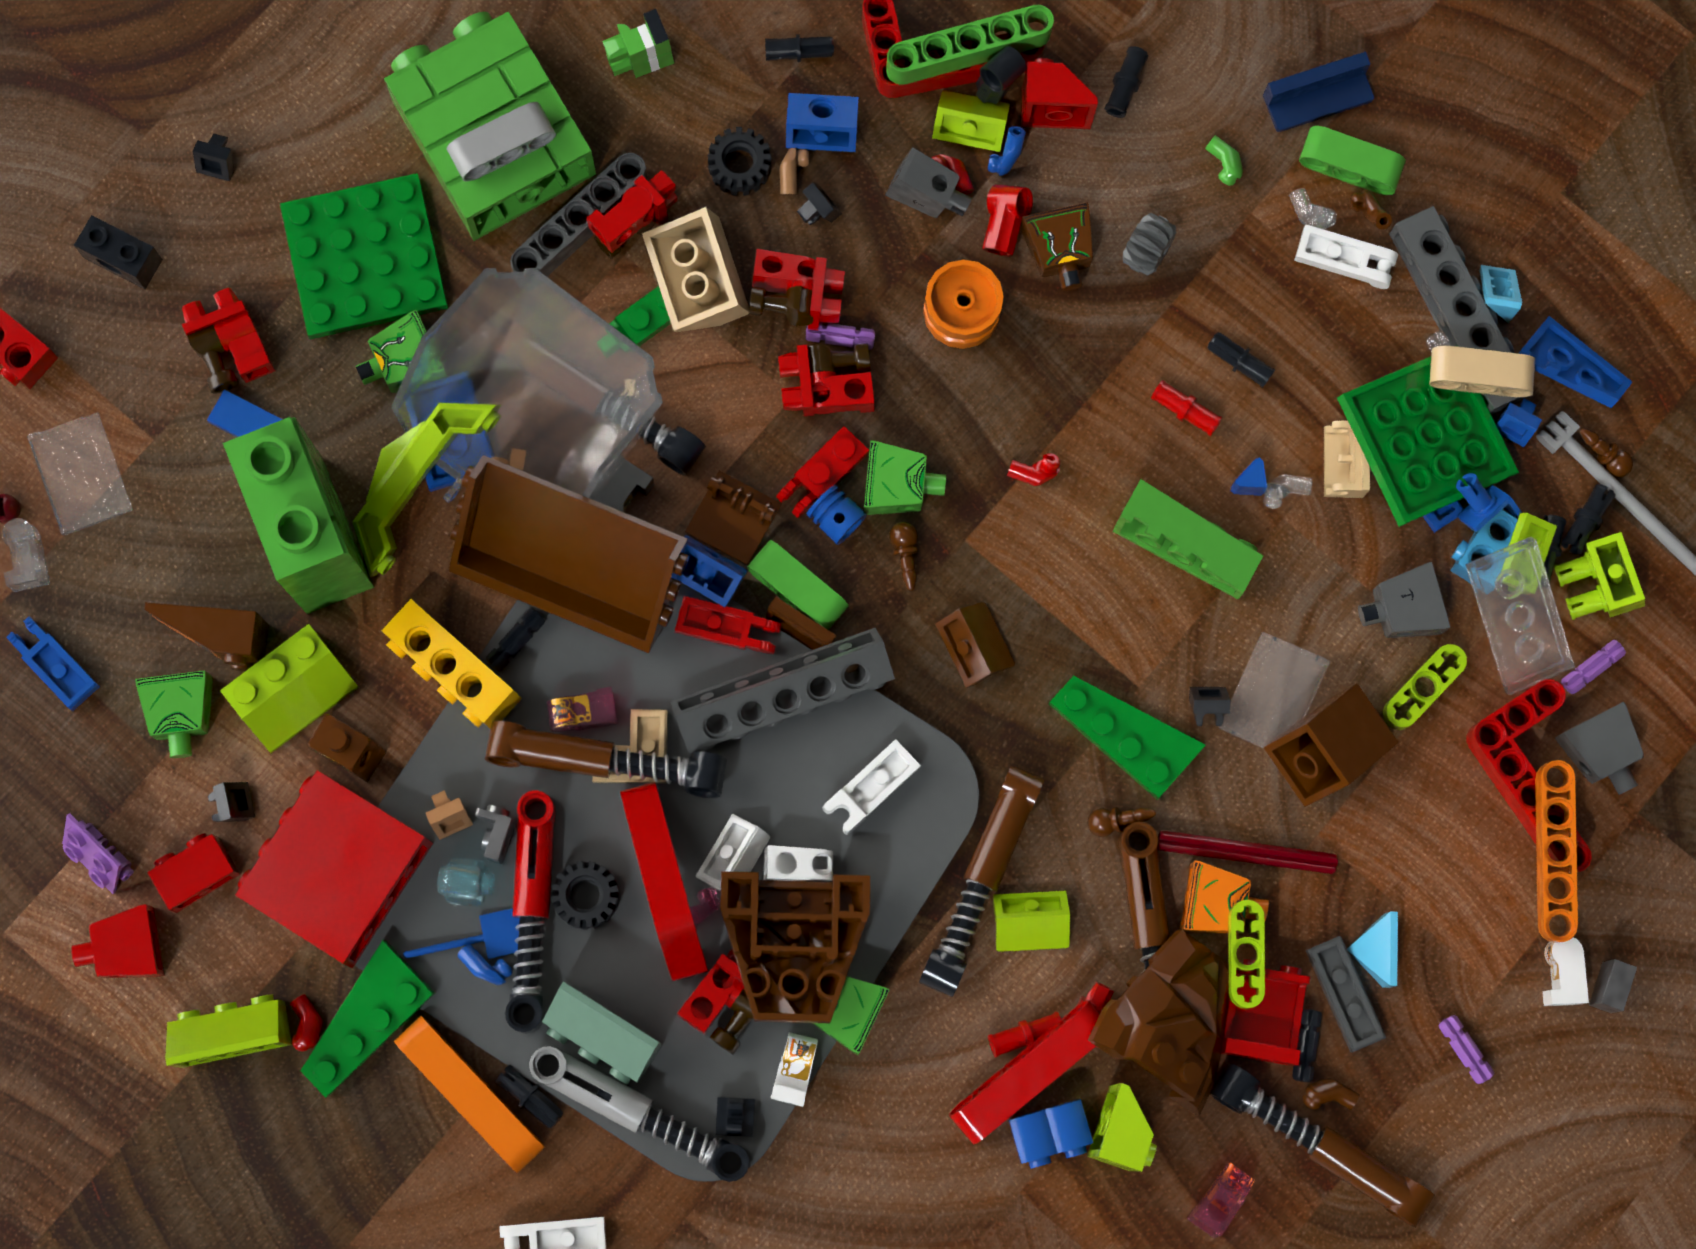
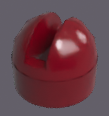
(11, 508)

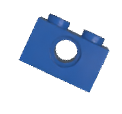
(821, 122)

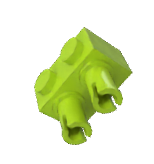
(1617, 580)

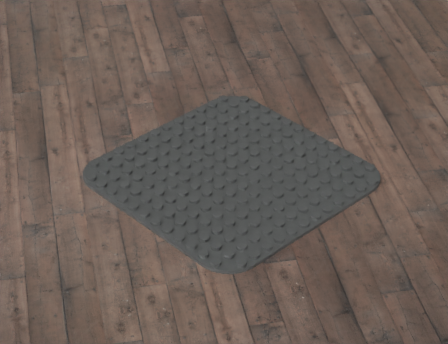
(771, 779)

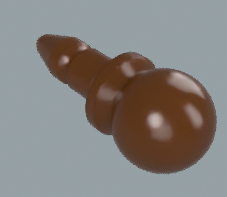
(1616, 461)
(903, 538)
(1103, 821)

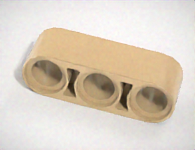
(1482, 371)

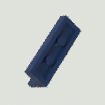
(1319, 92)

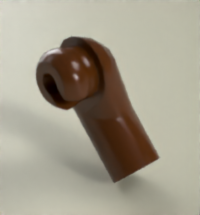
(1371, 209)
(1329, 1090)

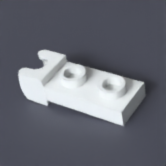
(873, 785)

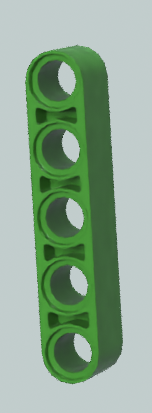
(958, 57)

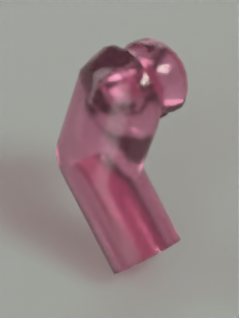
(708, 904)

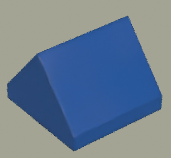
(1252, 480)

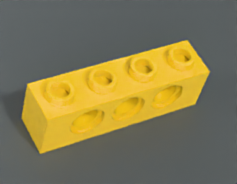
(415, 624)

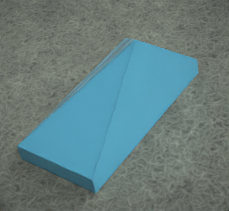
(1501, 291)
(1379, 950)

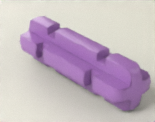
(841, 335)
(1593, 667)
(1466, 1049)

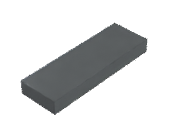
(1345, 994)

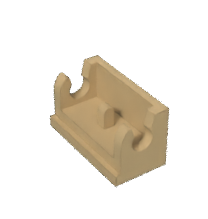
(1344, 463)

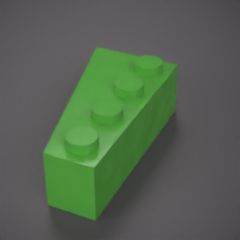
(1187, 540)

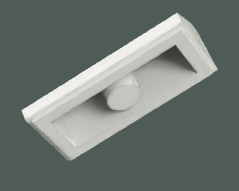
(733, 851)

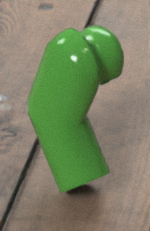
(1230, 160)

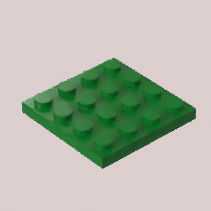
(363, 256)
(1424, 440)

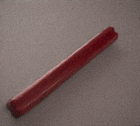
(1247, 852)

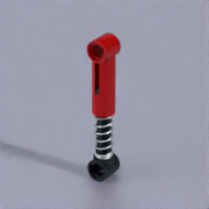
(531, 905)

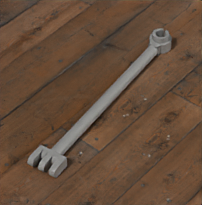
(1564, 438)

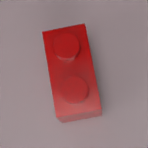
(193, 872)

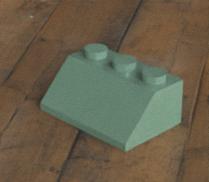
(600, 1034)

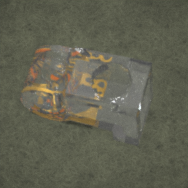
(26, 555)

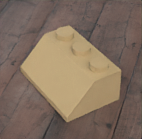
(696, 272)

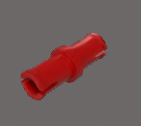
(1186, 408)
(1021, 1035)

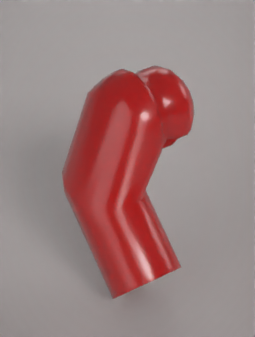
(964, 184)
(1037, 473)
(309, 1025)

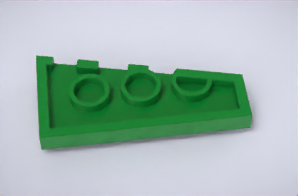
(1132, 739)
(371, 1013)

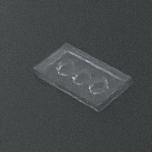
(1520, 615)

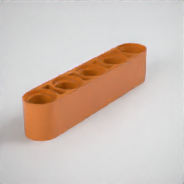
(1546, 867)
(469, 1094)

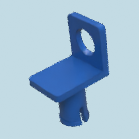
(1483, 503)

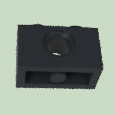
(118, 252)

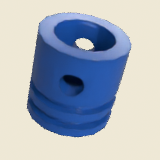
(830, 509)

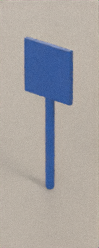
(498, 935)

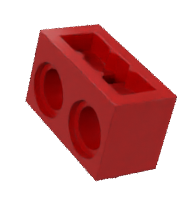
(20, 342)

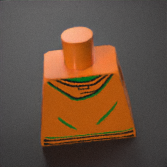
(1211, 896)

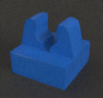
(1519, 422)

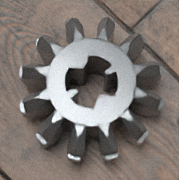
(1149, 244)

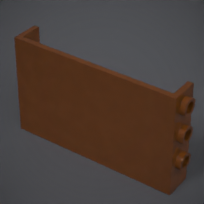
(566, 553)

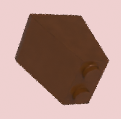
(1331, 745)

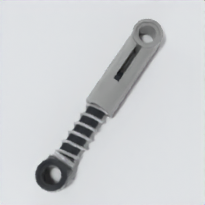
(634, 1111)

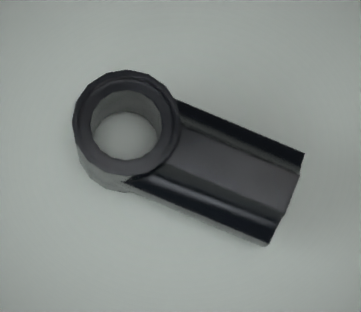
(999, 75)

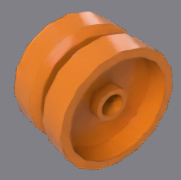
(952, 287)

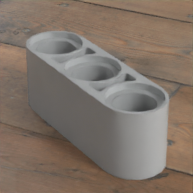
(501, 141)

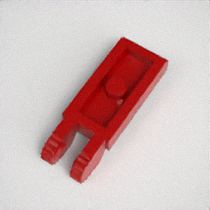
(825, 469)
(723, 625)

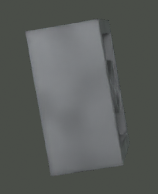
(1613, 986)

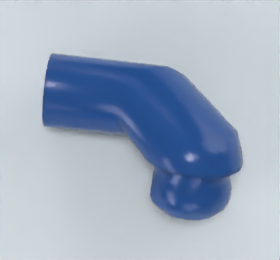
(1011, 152)
(482, 969)

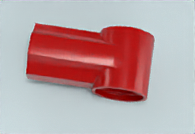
(1007, 209)

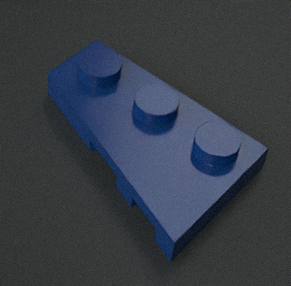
(1574, 364)

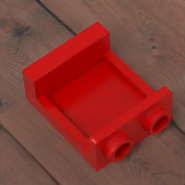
(1272, 1027)

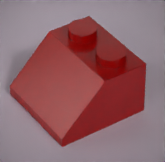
(1055, 97)

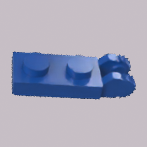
(55, 666)

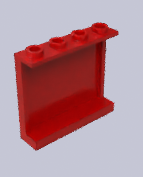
(333, 868)

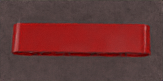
(1026, 1074)

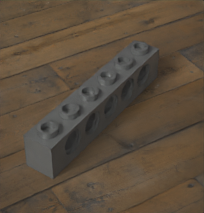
(1440, 298)
(764, 684)

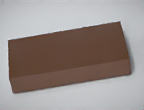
(799, 625)

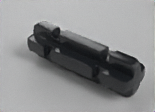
(515, 640)
(1308, 1045)

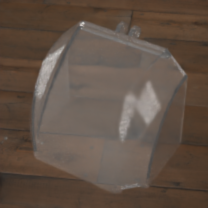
(562, 374)

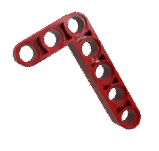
(887, 28)
(1524, 774)
(663, 882)

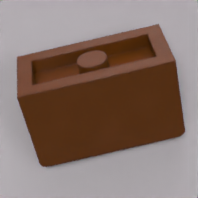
(974, 643)

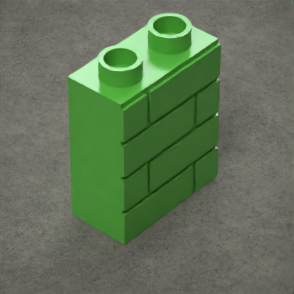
(470, 84)
(298, 515)

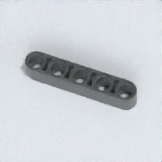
(582, 204)

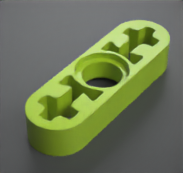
(1435, 662)
(1259, 944)

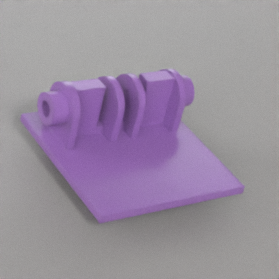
(86, 844)

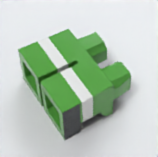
(640, 48)

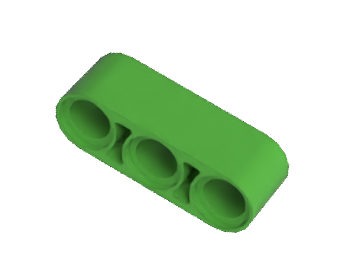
(1352, 160)
(797, 585)

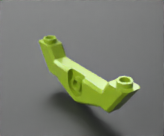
(403, 468)

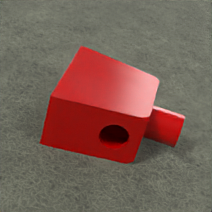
(123, 945)

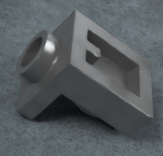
(497, 839)

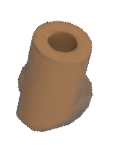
(788, 169)

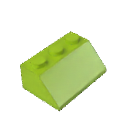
(289, 688)
(227, 1032)
(1122, 1132)

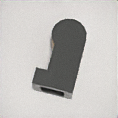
(624, 486)

